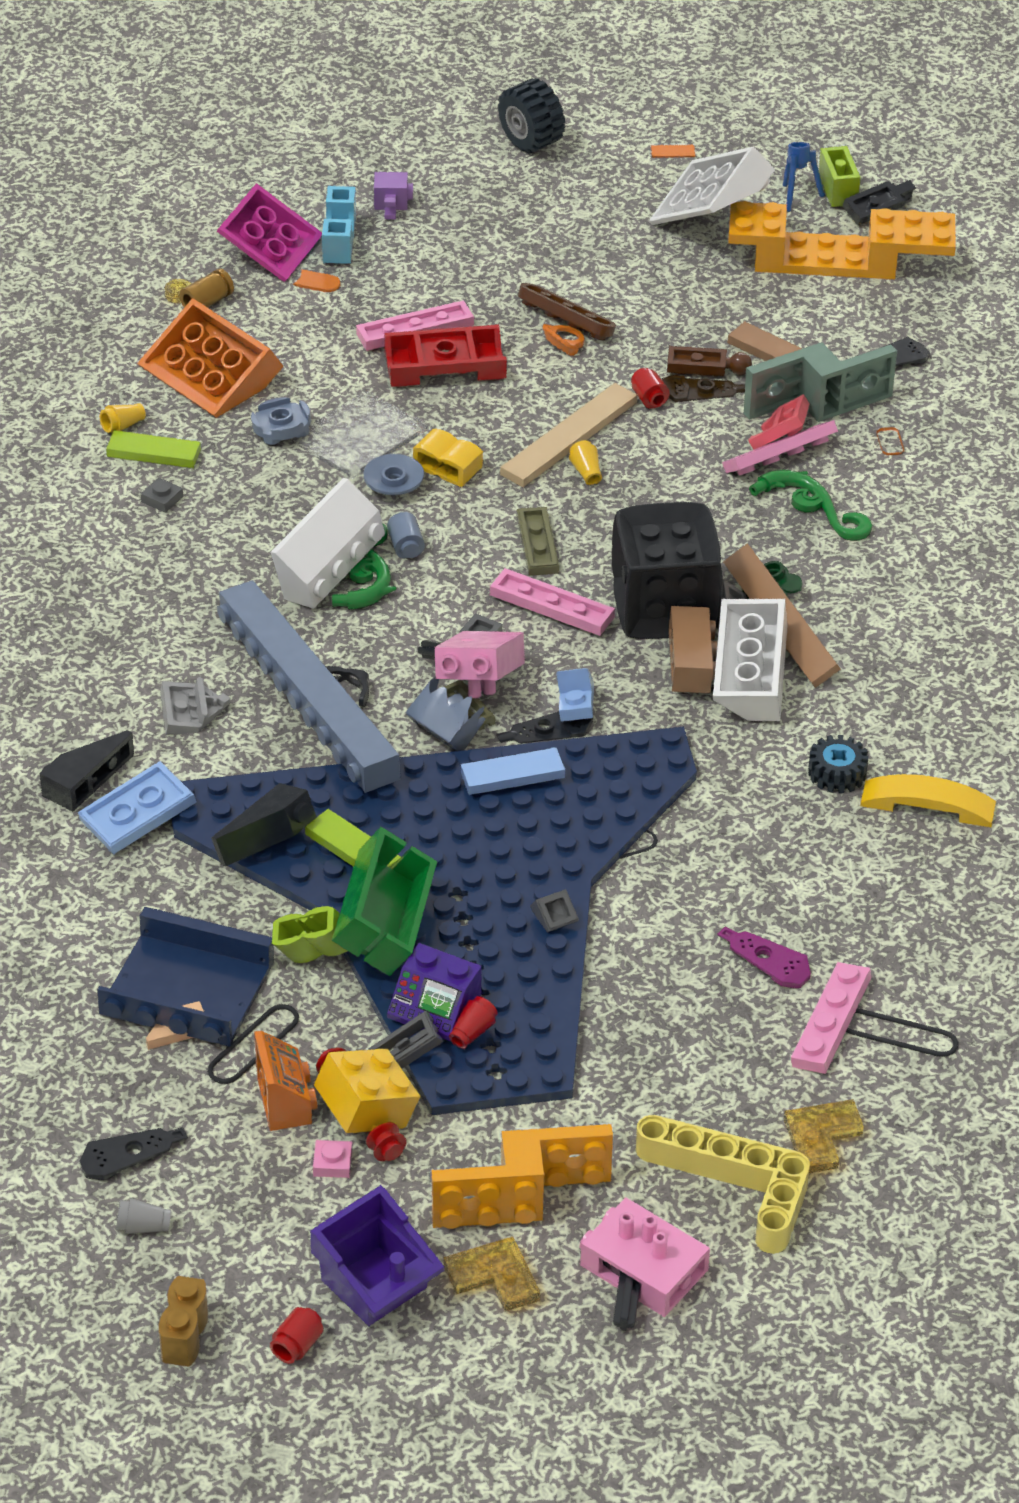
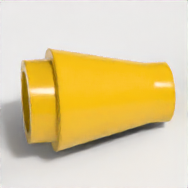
(121, 416)
(586, 461)

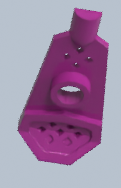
(783, 965)

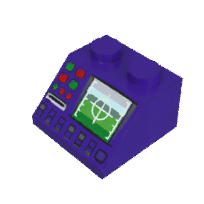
(435, 984)

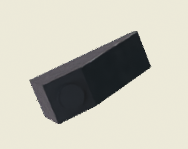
(85, 769)
(265, 823)

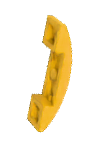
(929, 793)

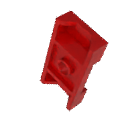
(420, 353)

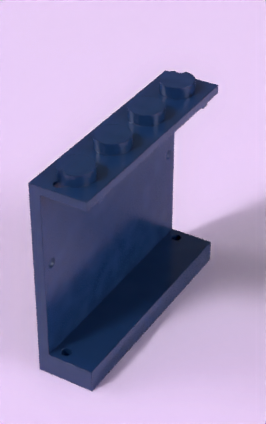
(185, 963)

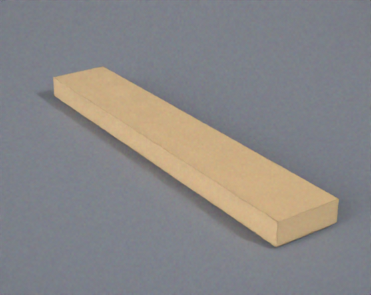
(575, 428)

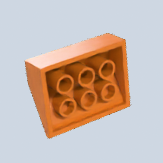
(210, 360)

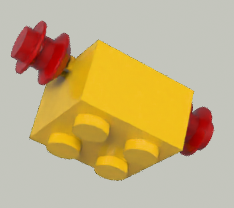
(368, 1094)

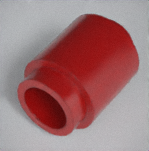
(649, 388)
(296, 1334)

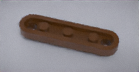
(559, 307)

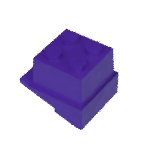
(373, 1256)

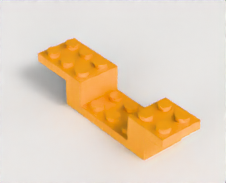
(840, 255)

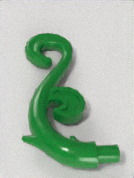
(820, 498)
(363, 573)

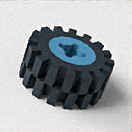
(838, 764)

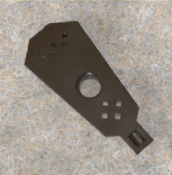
(689, 389)

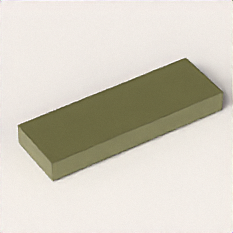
(537, 541)

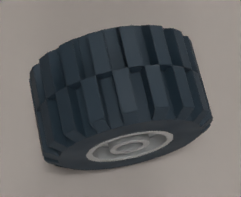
(531, 115)

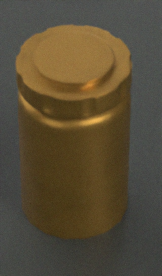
(208, 289)

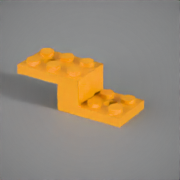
(517, 1187)

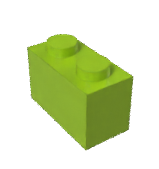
(838, 174)

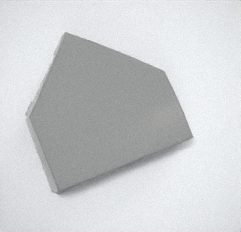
(189, 706)

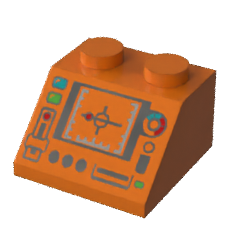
(283, 1083)

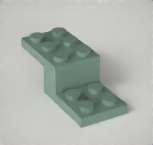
(826, 381)

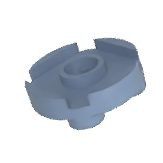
(281, 420)

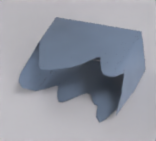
(445, 716)

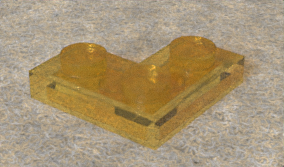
(815, 1128)
(494, 1264)

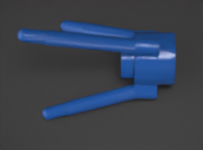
(797, 158)

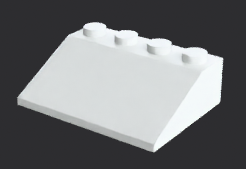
(714, 184)

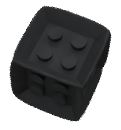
(664, 560)

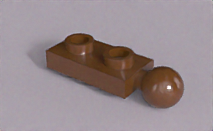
(705, 361)

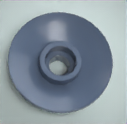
(393, 474)

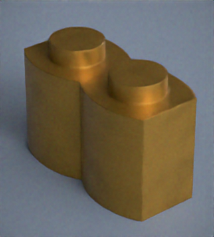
(183, 1321)

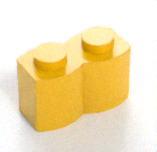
(448, 457)

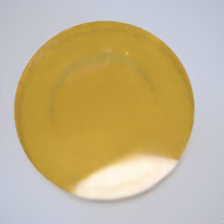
(173, 289)

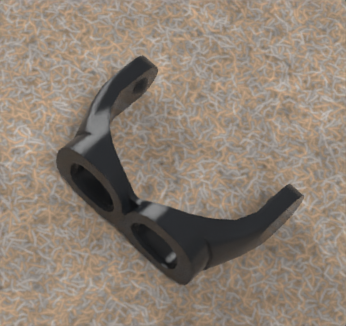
(361, 681)

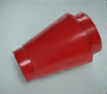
(473, 1021)

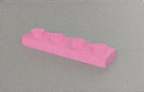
(439, 317)
(770, 453)
(552, 601)
(831, 1018)

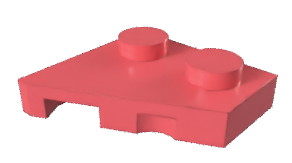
(784, 420)

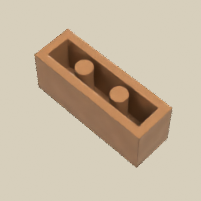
(692, 649)

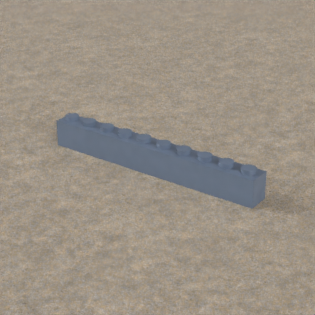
(309, 687)

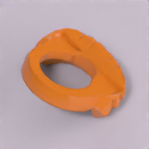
(568, 346)

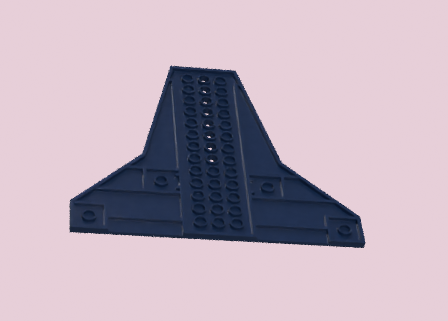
(501, 857)

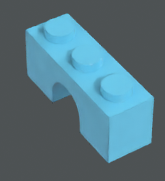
(339, 224)

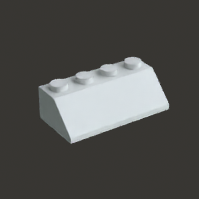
(326, 544)
(751, 657)

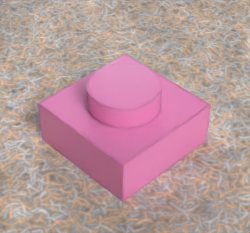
(332, 1158)

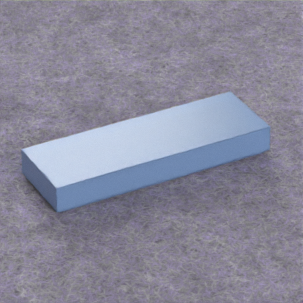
(512, 771)

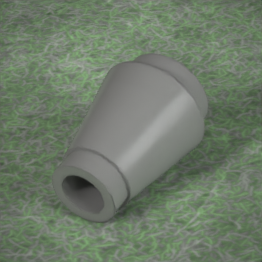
(142, 1217)

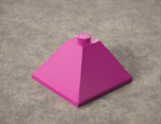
(270, 232)

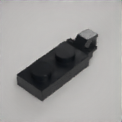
(881, 196)

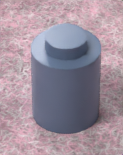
(405, 535)

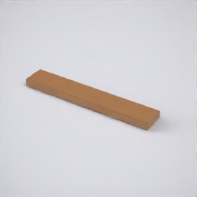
(800, 640)

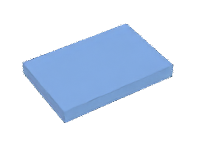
(136, 807)

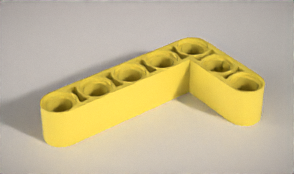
(736, 1161)

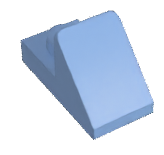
(576, 694)

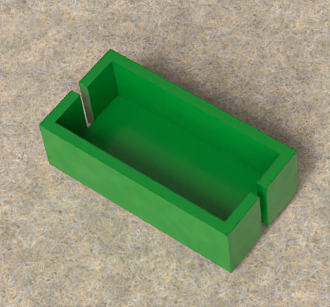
(384, 903)

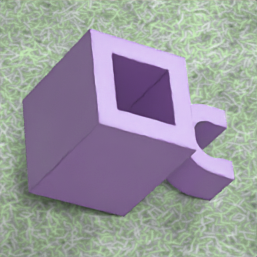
(392, 192)

